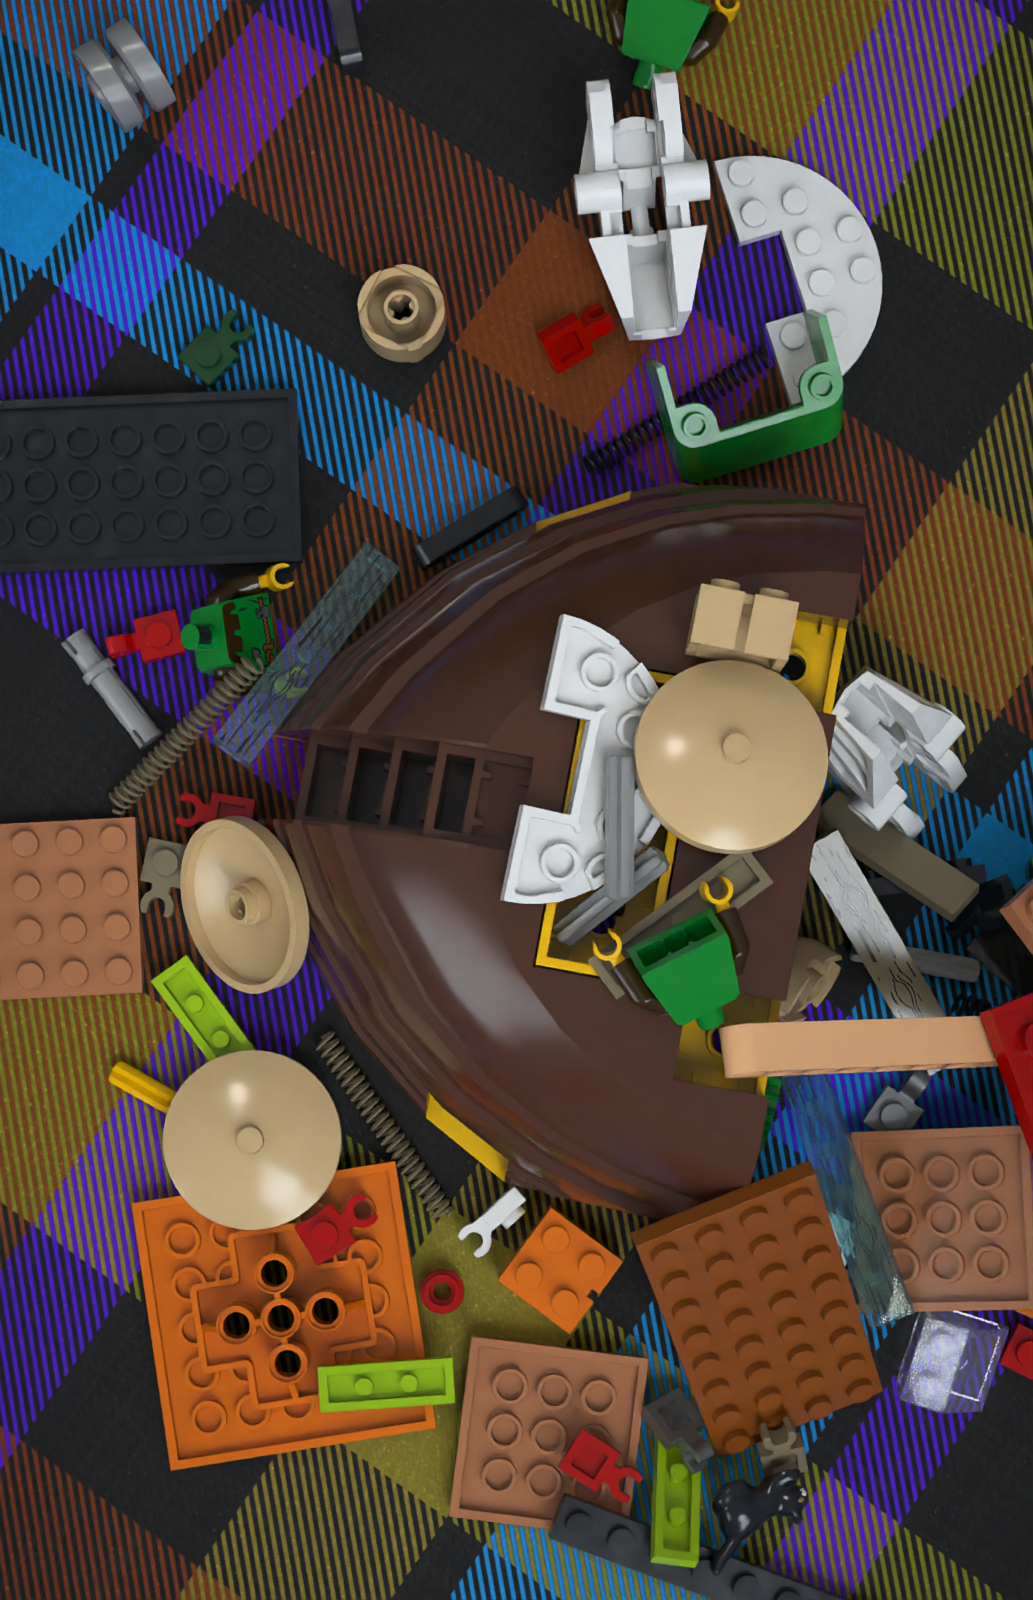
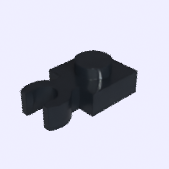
(984, 908)

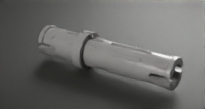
(106, 681)

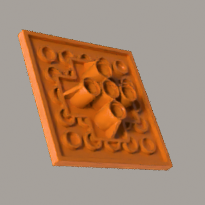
(226, 1390)

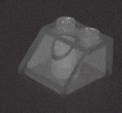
(950, 1361)

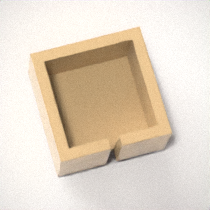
(742, 625)

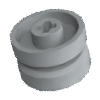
(119, 78)

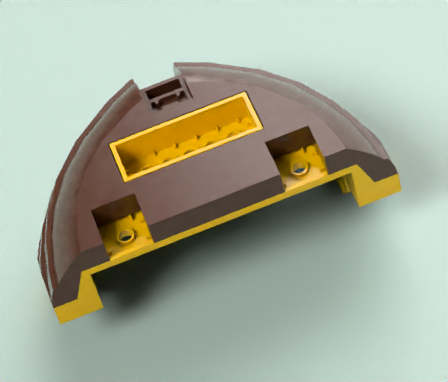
(411, 813)

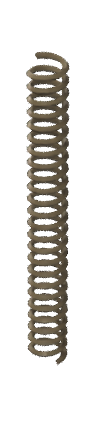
(184, 730)
(386, 1124)

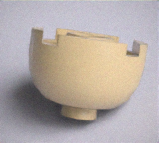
(810, 978)

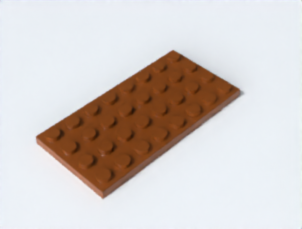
(760, 1308)

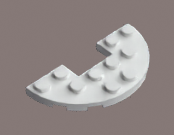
(826, 250)
(603, 684)

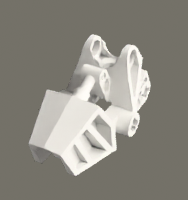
(646, 272)
(877, 732)

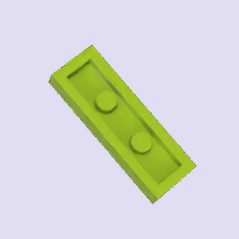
(200, 1010)
(386, 1384)
(674, 1509)

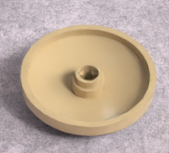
(730, 756)
(244, 904)
(252, 1139)

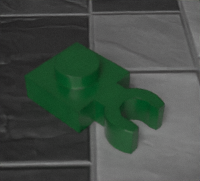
(213, 354)

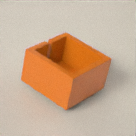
(559, 1269)

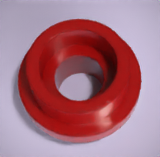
(438, 1305)

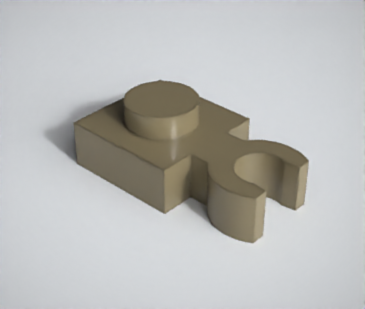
(163, 870)
(781, 1449)

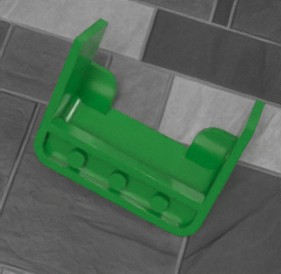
(706, 452)

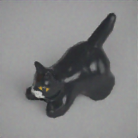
(747, 1507)

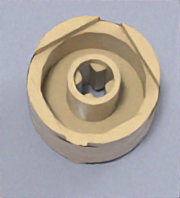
(393, 291)

